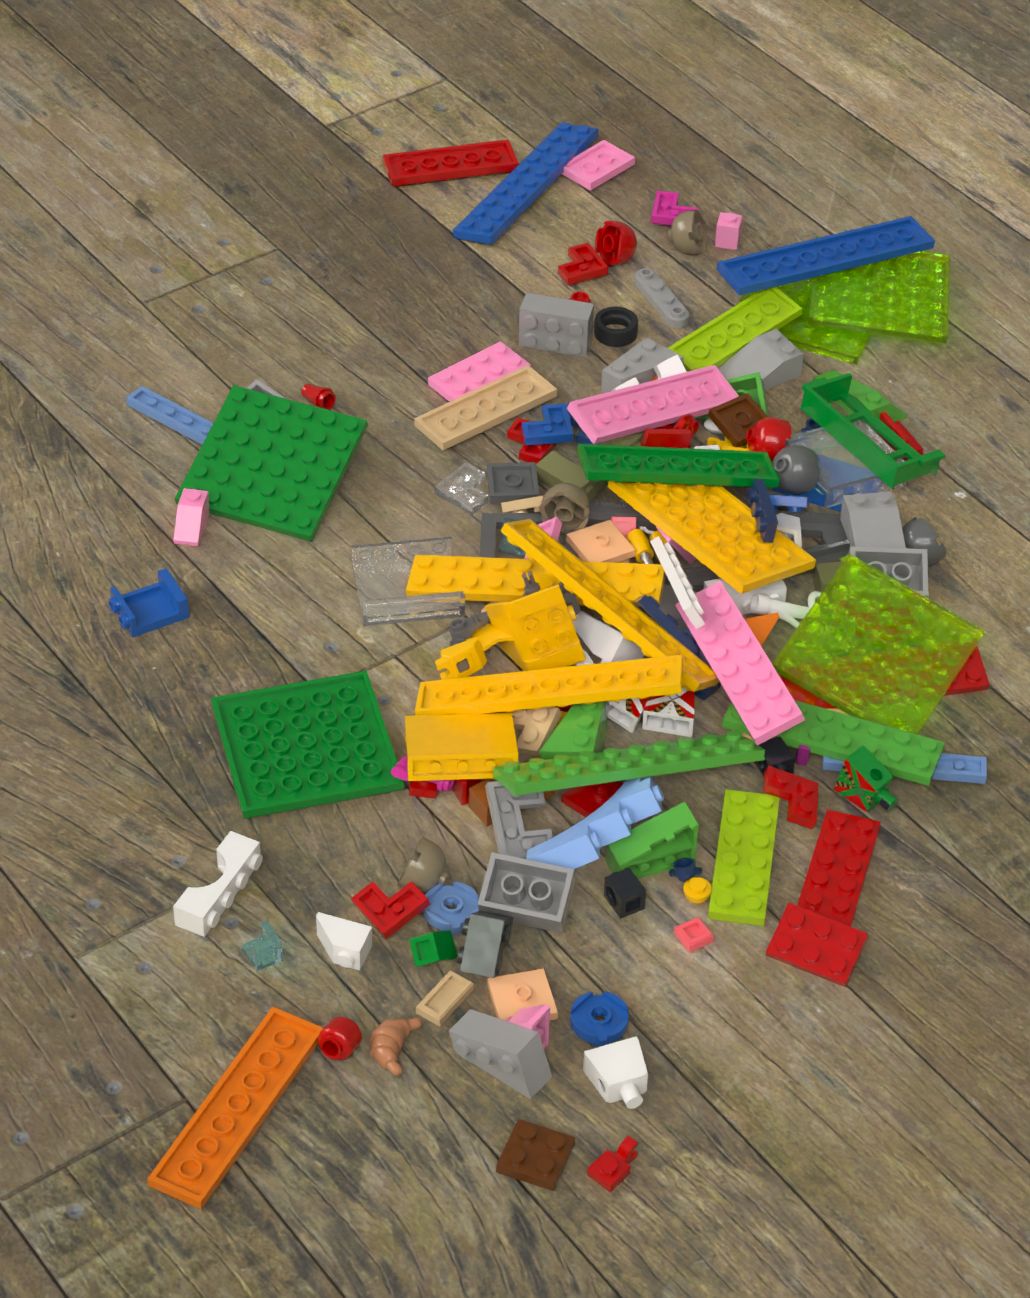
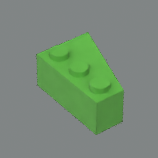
(579, 731)
(656, 843)

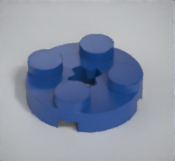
(594, 1031)

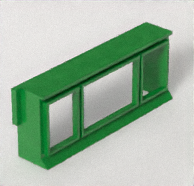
(816, 405)

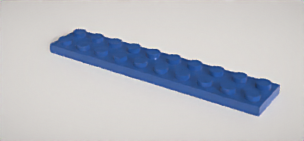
(525, 183)
(825, 255)

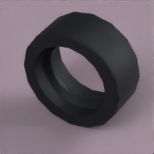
(618, 316)

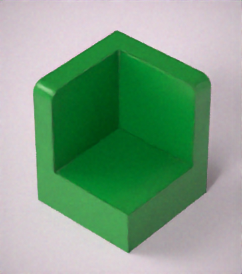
(433, 948)

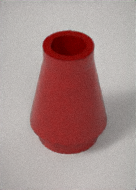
(319, 396)

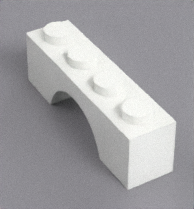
(202, 906)

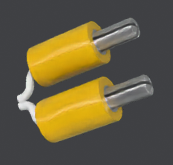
(641, 544)

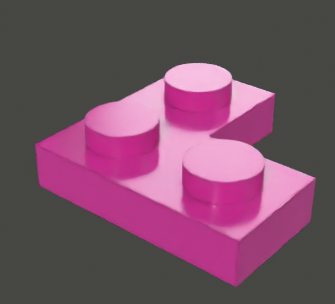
(666, 208)

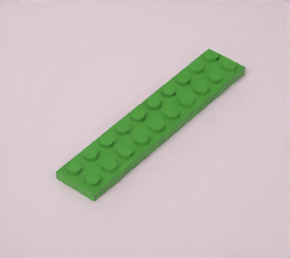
(628, 763)

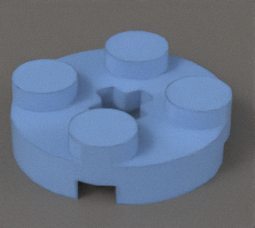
(450, 919)

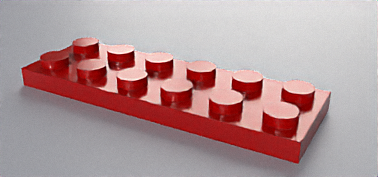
(450, 162)
(839, 866)

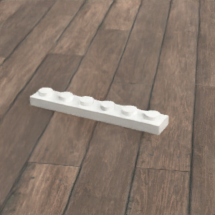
(679, 581)

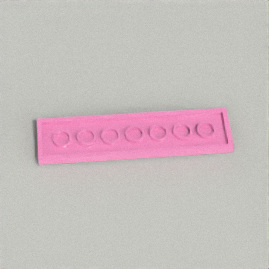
(651, 404)
(742, 666)

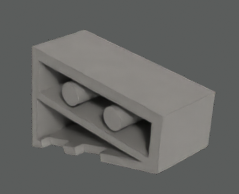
(636, 363)
(503, 1051)

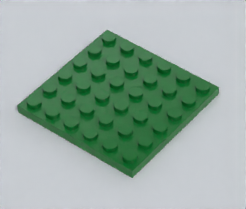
(274, 461)
(305, 744)

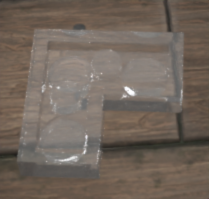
(460, 488)

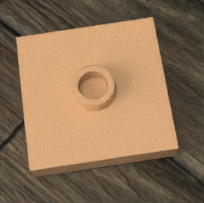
(601, 543)
(520, 991)

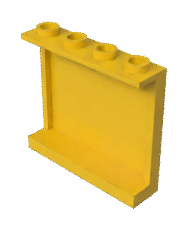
(458, 745)

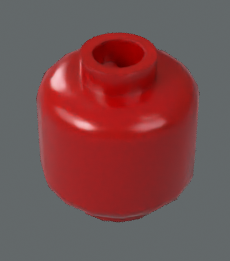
(339, 1038)

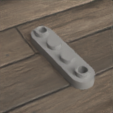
(661, 298)

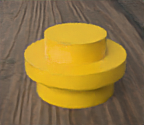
(697, 890)

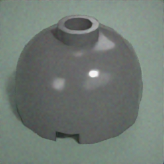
(796, 469)
(921, 535)

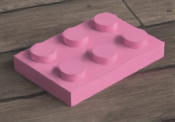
(598, 165)

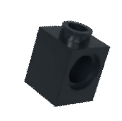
(776, 756)
(624, 893)

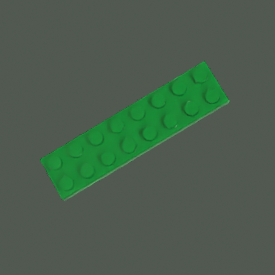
(675, 465)

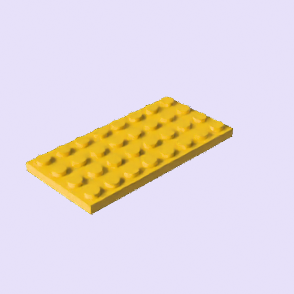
(717, 532)

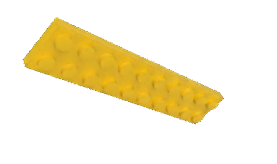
(503, 582)
(607, 601)
(552, 687)

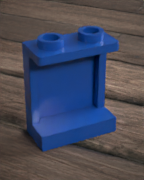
(150, 606)

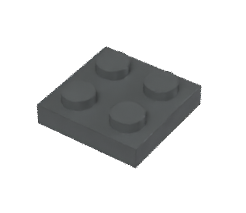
(512, 481)

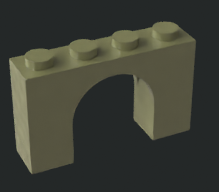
(556, 469)

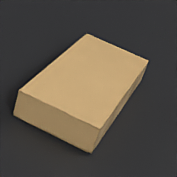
(444, 998)

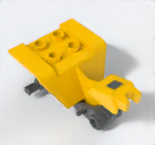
(530, 630)

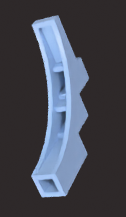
(609, 823)

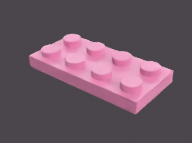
(476, 371)

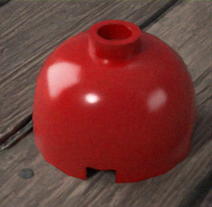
(615, 243)
(768, 436)

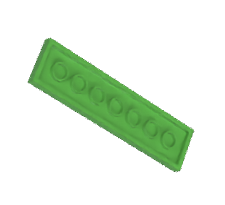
(840, 735)

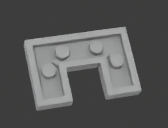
(508, 822)

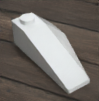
(605, 639)

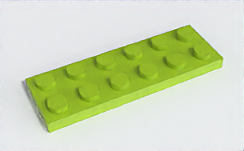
(735, 328)
(744, 858)

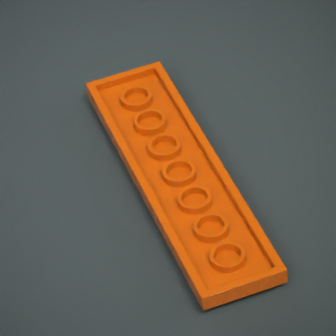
(235, 1108)

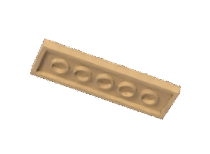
(485, 407)

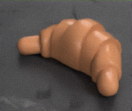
(388, 1041)

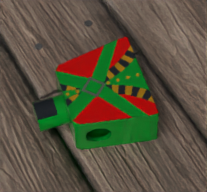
(865, 781)

